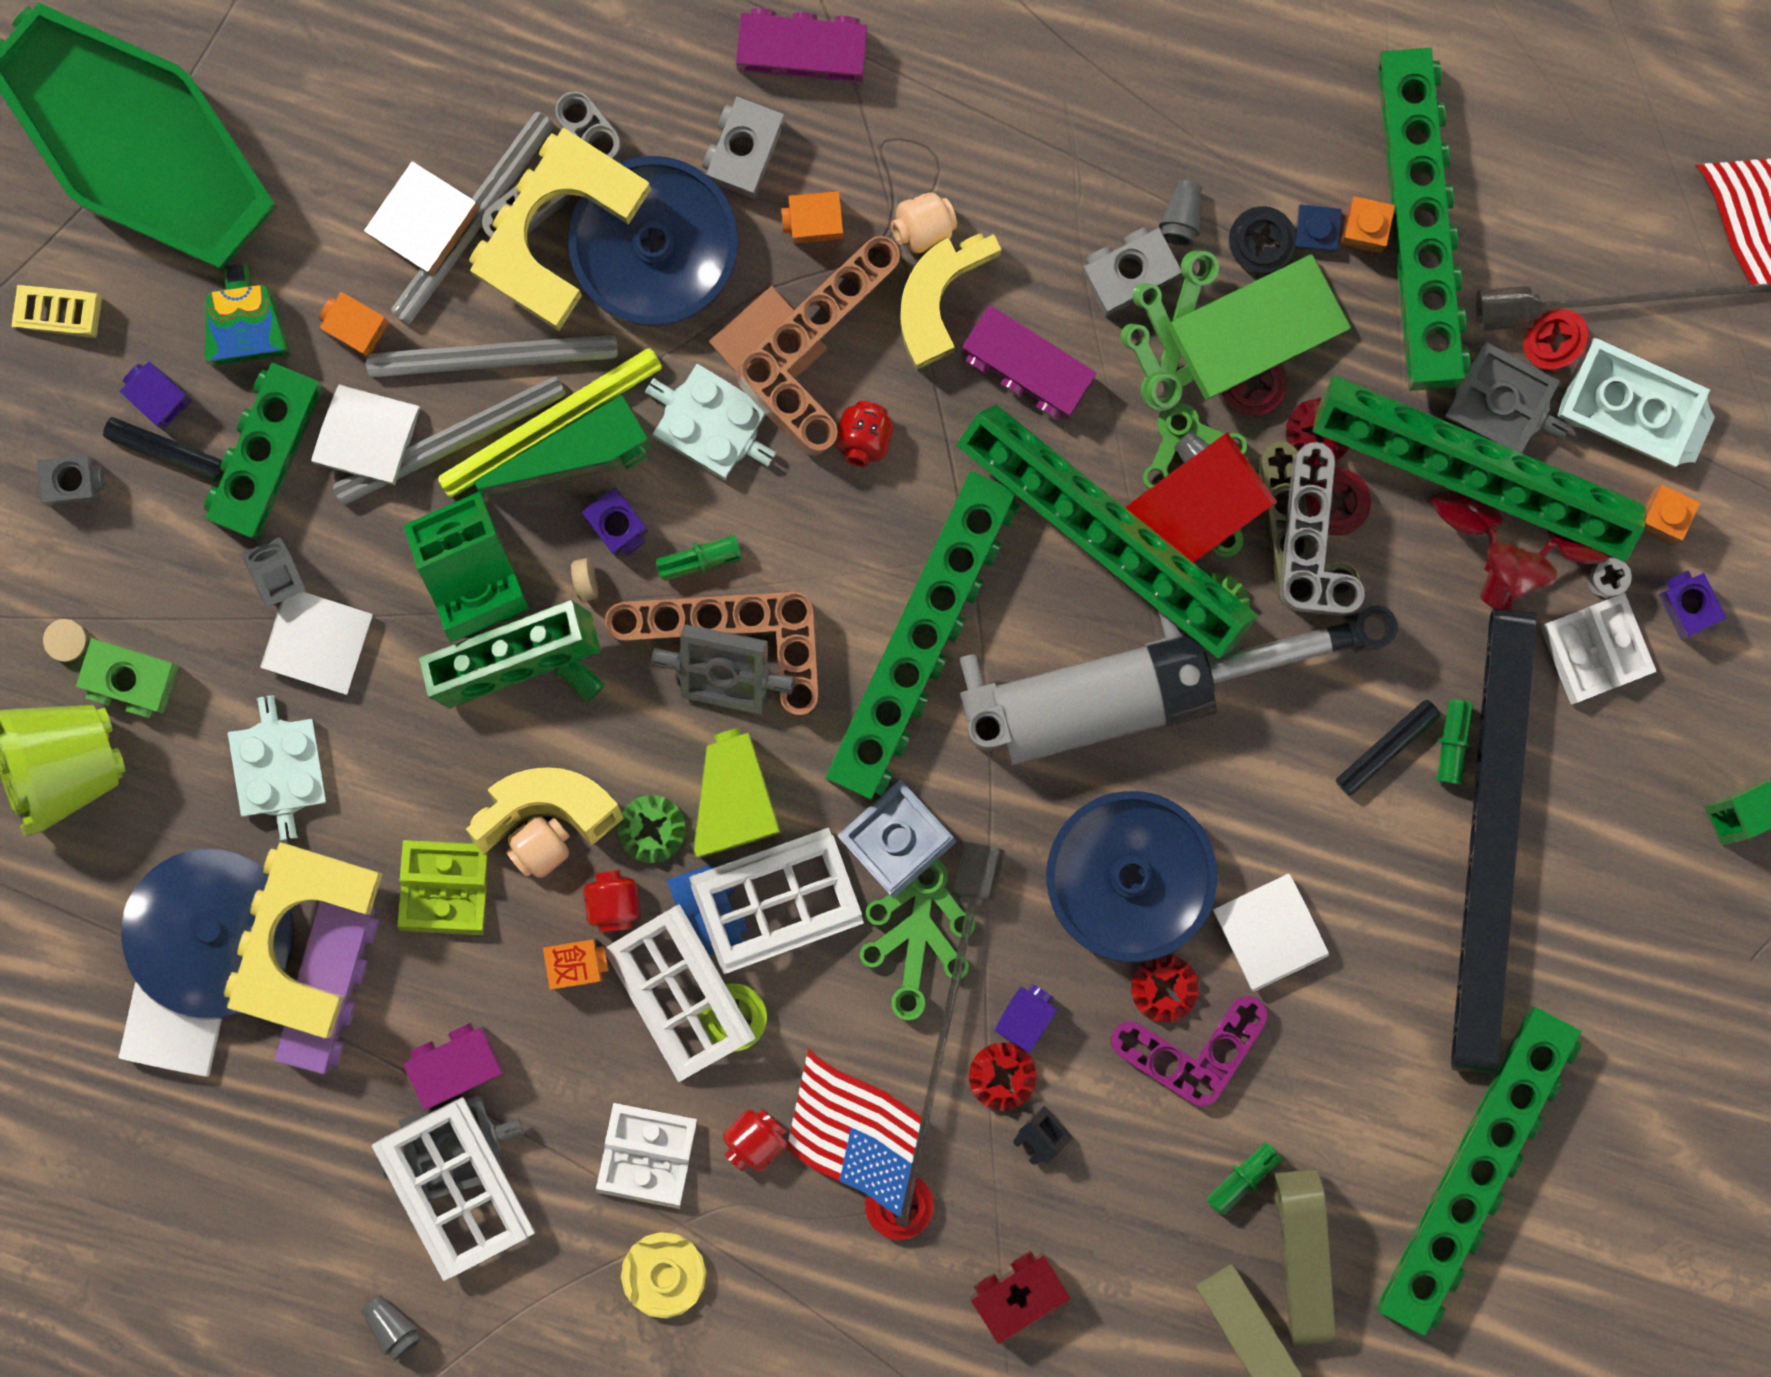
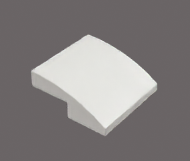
(365, 434)
(316, 641)
(1597, 648)
(1271, 932)
(167, 1039)
(646, 1155)

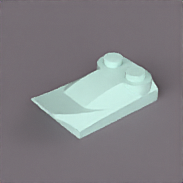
(1637, 404)

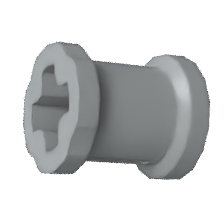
(1620, 585)

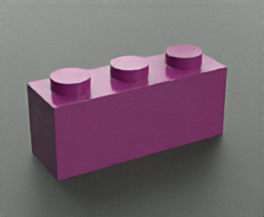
(801, 45)
(1027, 364)

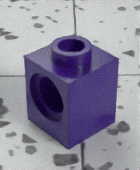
(154, 394)
(610, 505)
(1708, 613)
(1026, 1017)

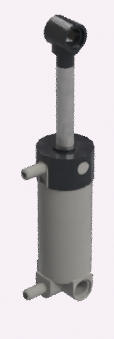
(1137, 688)

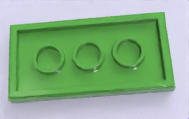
(1258, 327)

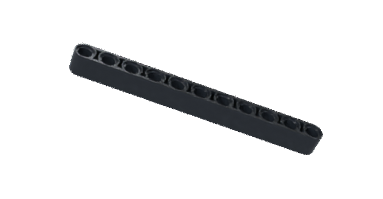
(1493, 841)

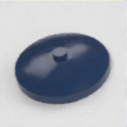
(668, 257)
(1131, 876)
(188, 926)

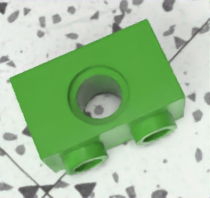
(106, 661)

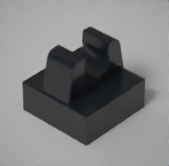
(1044, 1136)

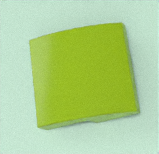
(442, 888)

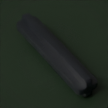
(162, 448)
(1388, 747)

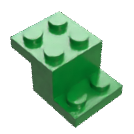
(465, 567)

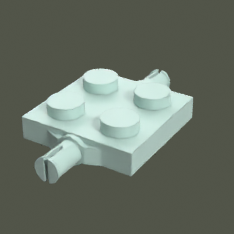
(710, 422)
(276, 767)

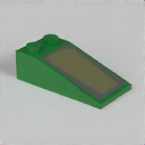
(585, 448)

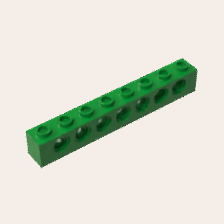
(1418, 71)
(1479, 468)
(976, 495)
(1107, 530)
(1476, 1145)

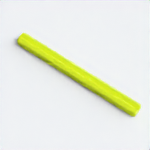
(551, 421)

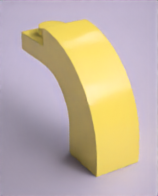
(920, 312)
(544, 793)

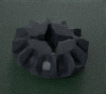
(1280, 232)

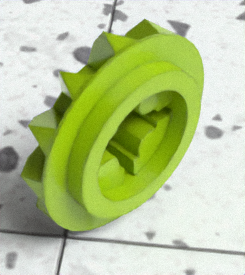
(750, 1007)

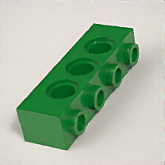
(251, 515)
(509, 654)

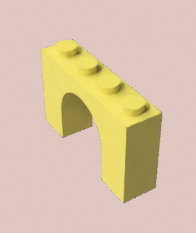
(567, 168)
(261, 984)

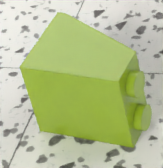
(733, 797)

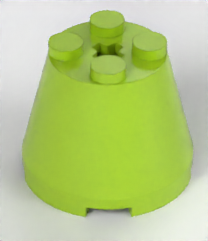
(55, 762)

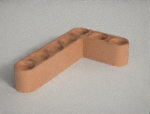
(807, 335)
(731, 608)

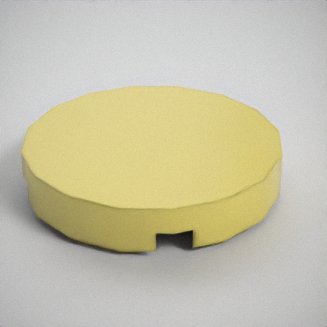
(663, 1274)

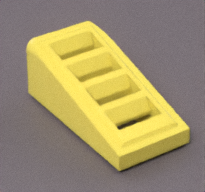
(89, 318)

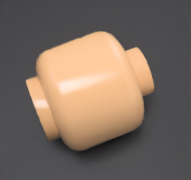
(923, 222)
(538, 846)

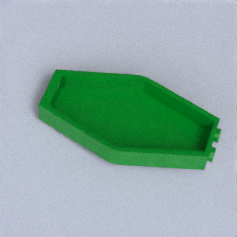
(130, 136)

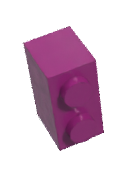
(452, 1067)

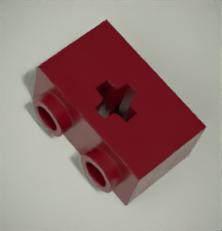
(1008, 1318)

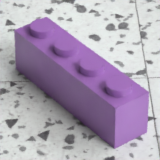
(334, 965)

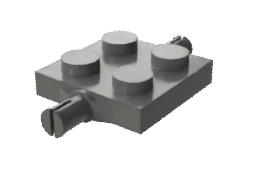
(1505, 400)
(723, 669)
(450, 1147)

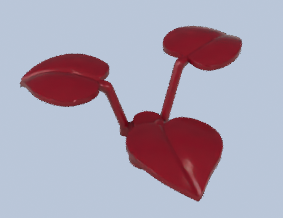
(1510, 568)

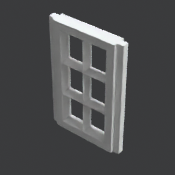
(764, 863)
(708, 979)
(418, 1207)

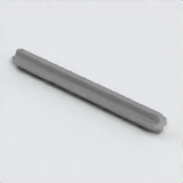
(490, 191)
(491, 355)
(459, 436)

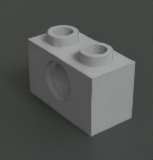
(746, 172)
(1115, 291)

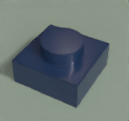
(1317, 228)

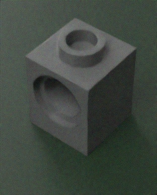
(52, 474)
(273, 572)

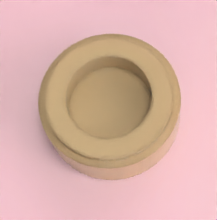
(584, 579)
(65, 640)

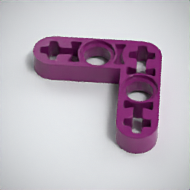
(1205, 1062)

